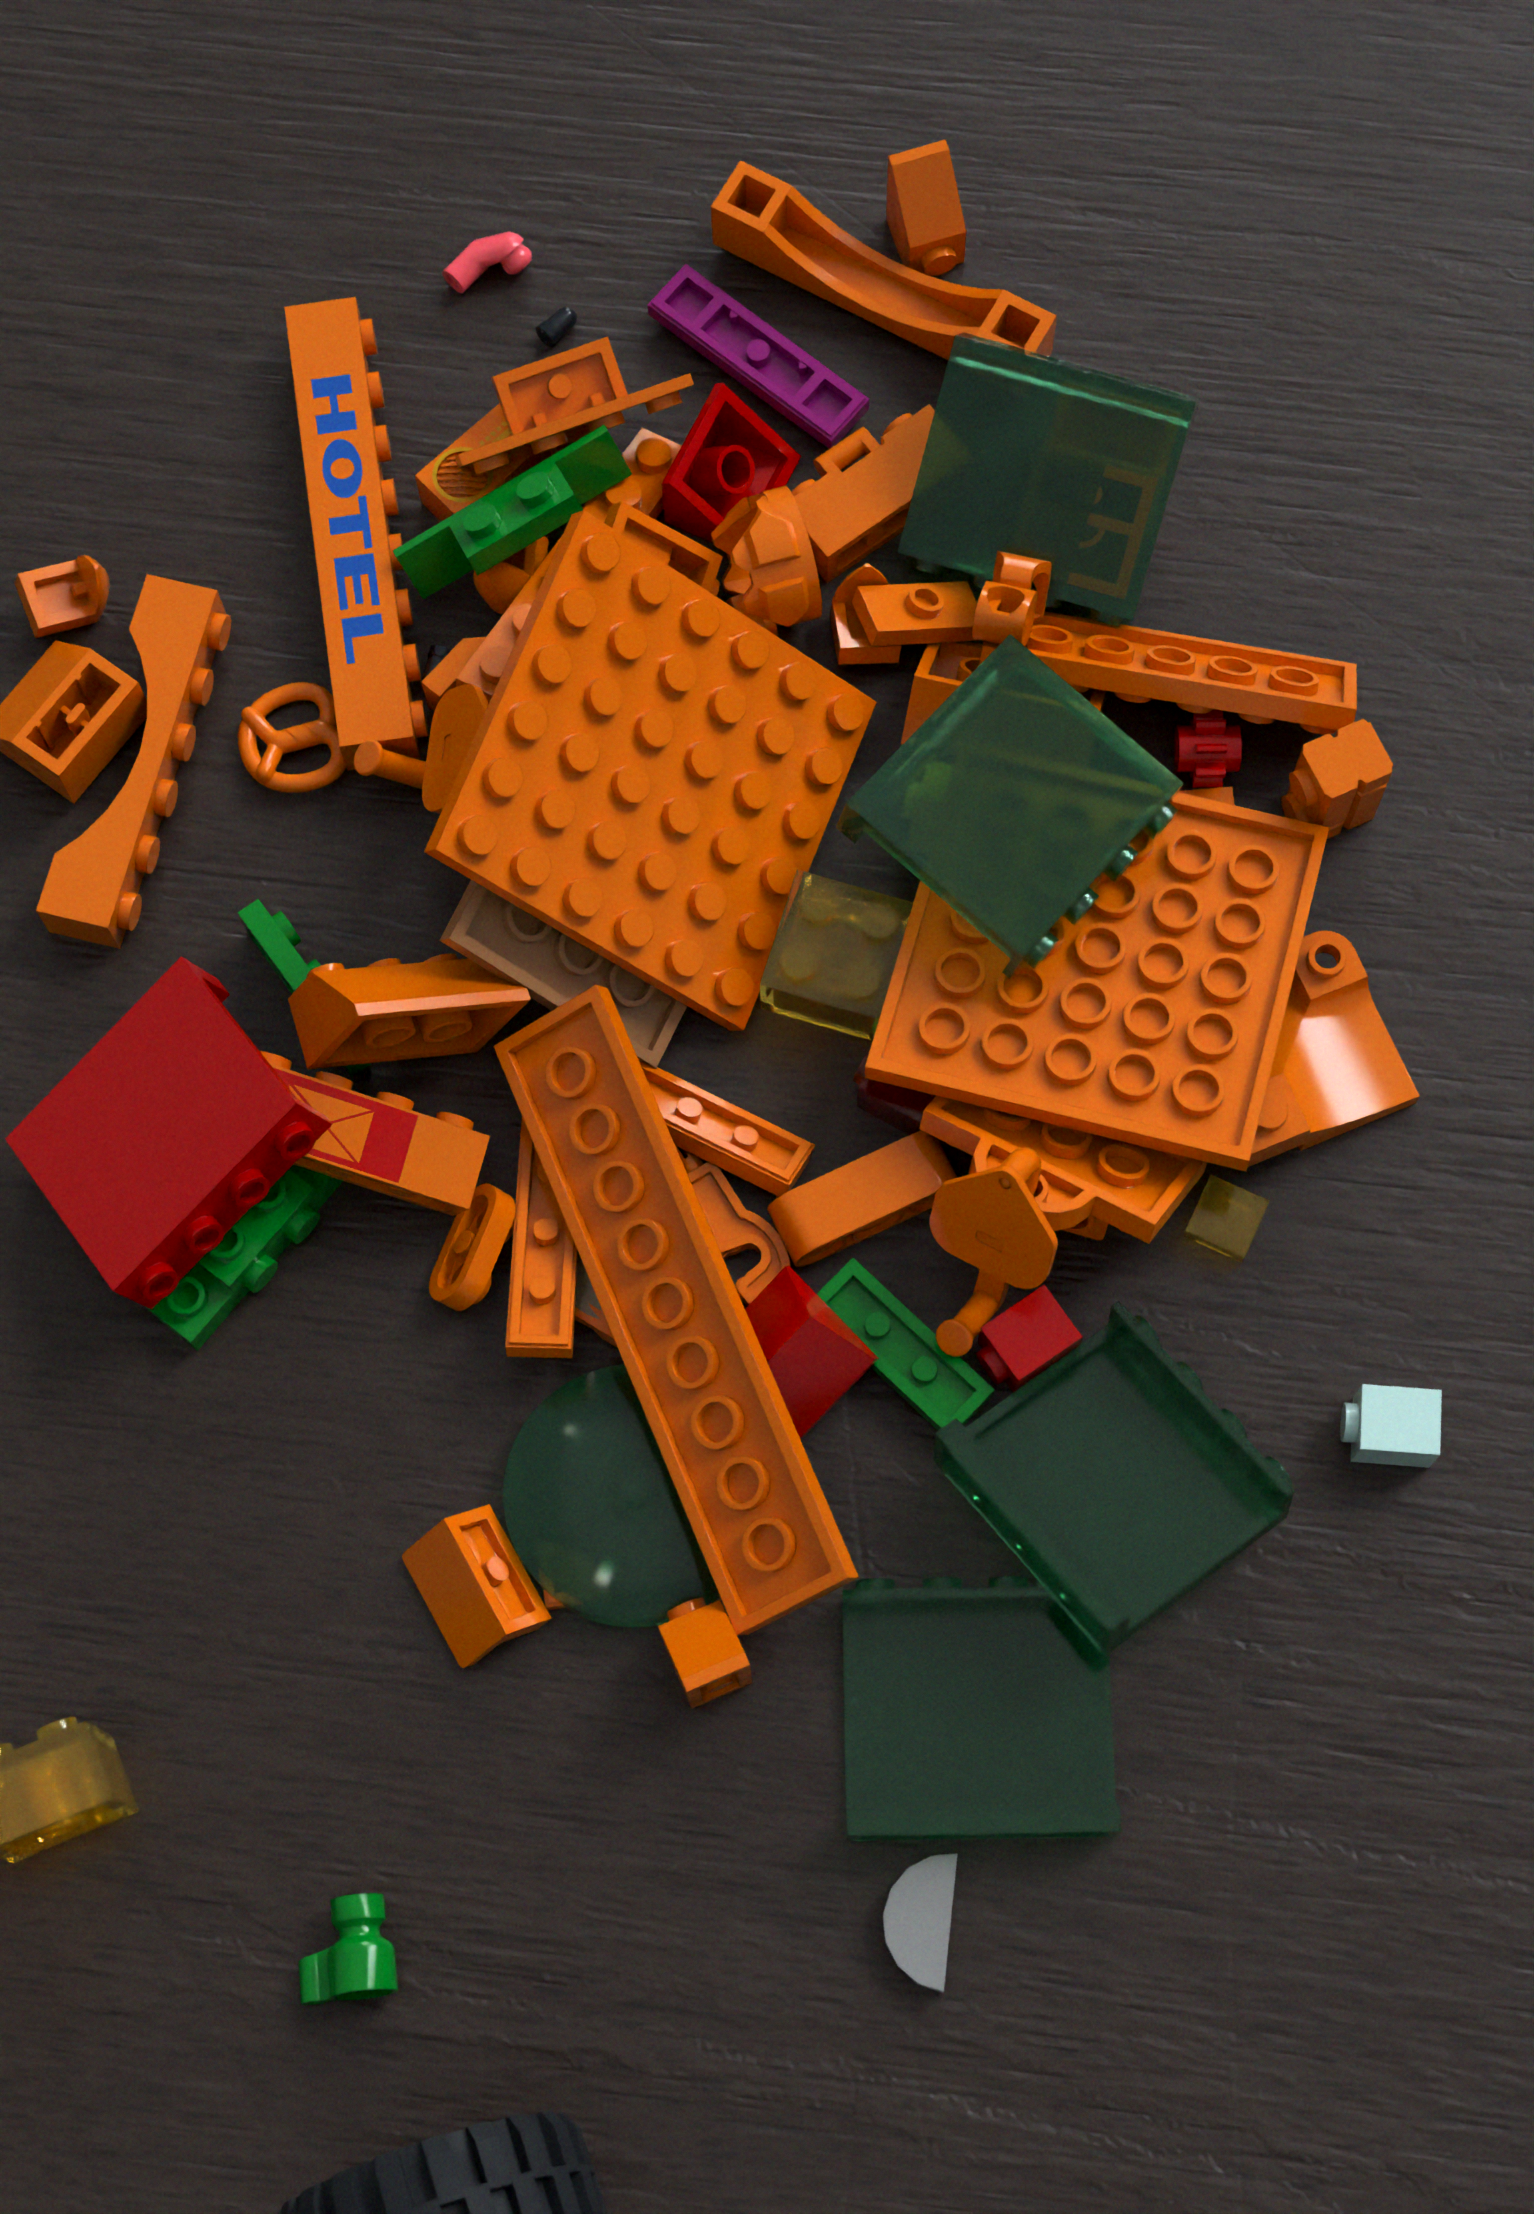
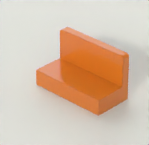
(474, 1584)

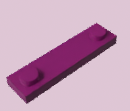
(758, 356)

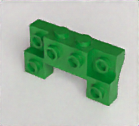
(245, 1255)

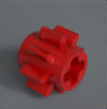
(1208, 749)

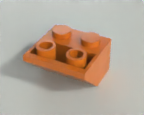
(70, 717)

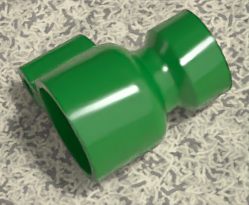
(360, 1961)

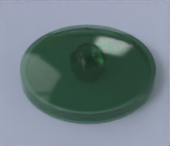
(600, 1508)

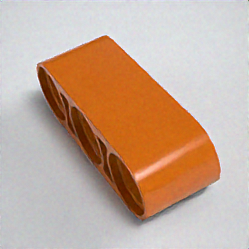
(861, 1198)

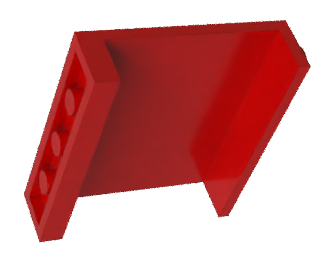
(164, 1136)

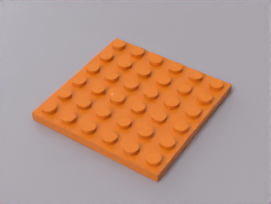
(651, 773)
(1144, 1014)

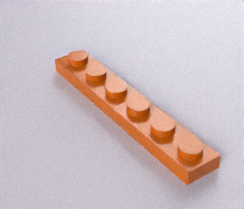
(649, 460)

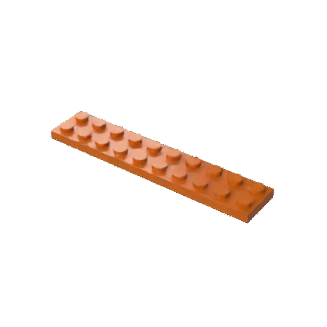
(675, 1313)

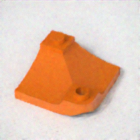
(1331, 1056)

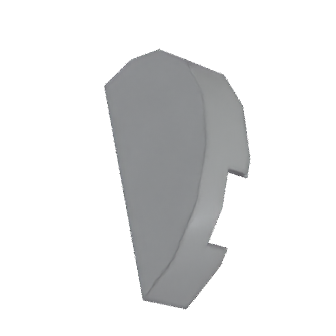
(920, 1920)

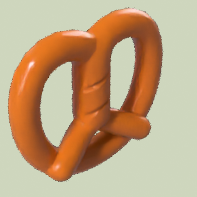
(290, 739)

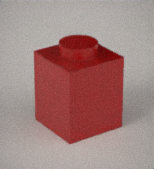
(1026, 1339)

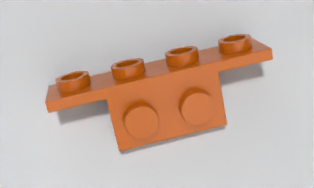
(564, 394)

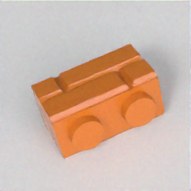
(1339, 779)

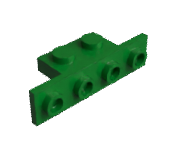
(513, 513)

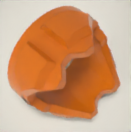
(770, 558)

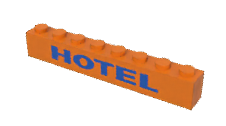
(352, 529)

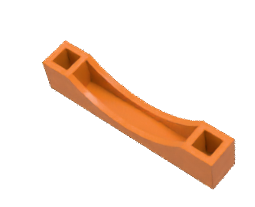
(791, 238)
(99, 874)

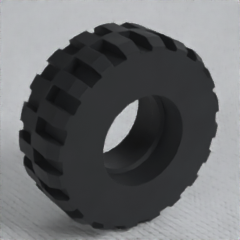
(487, 2168)

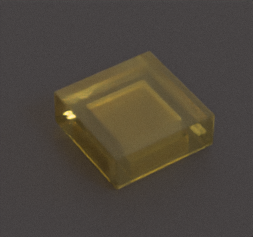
(1226, 1218)

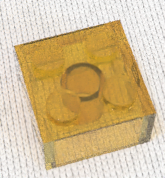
(834, 954)
(60, 1788)

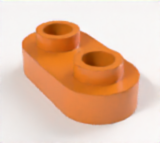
(472, 1248)

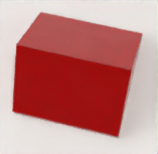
(721, 462)
(806, 1348)

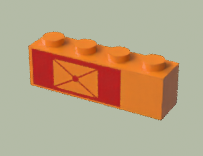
(388, 1144)

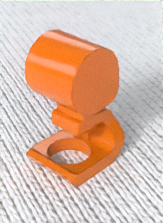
(1008, 602)

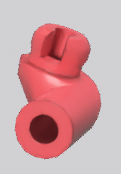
(484, 253)

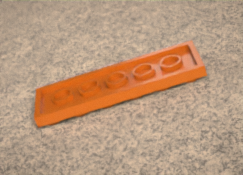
(1196, 672)

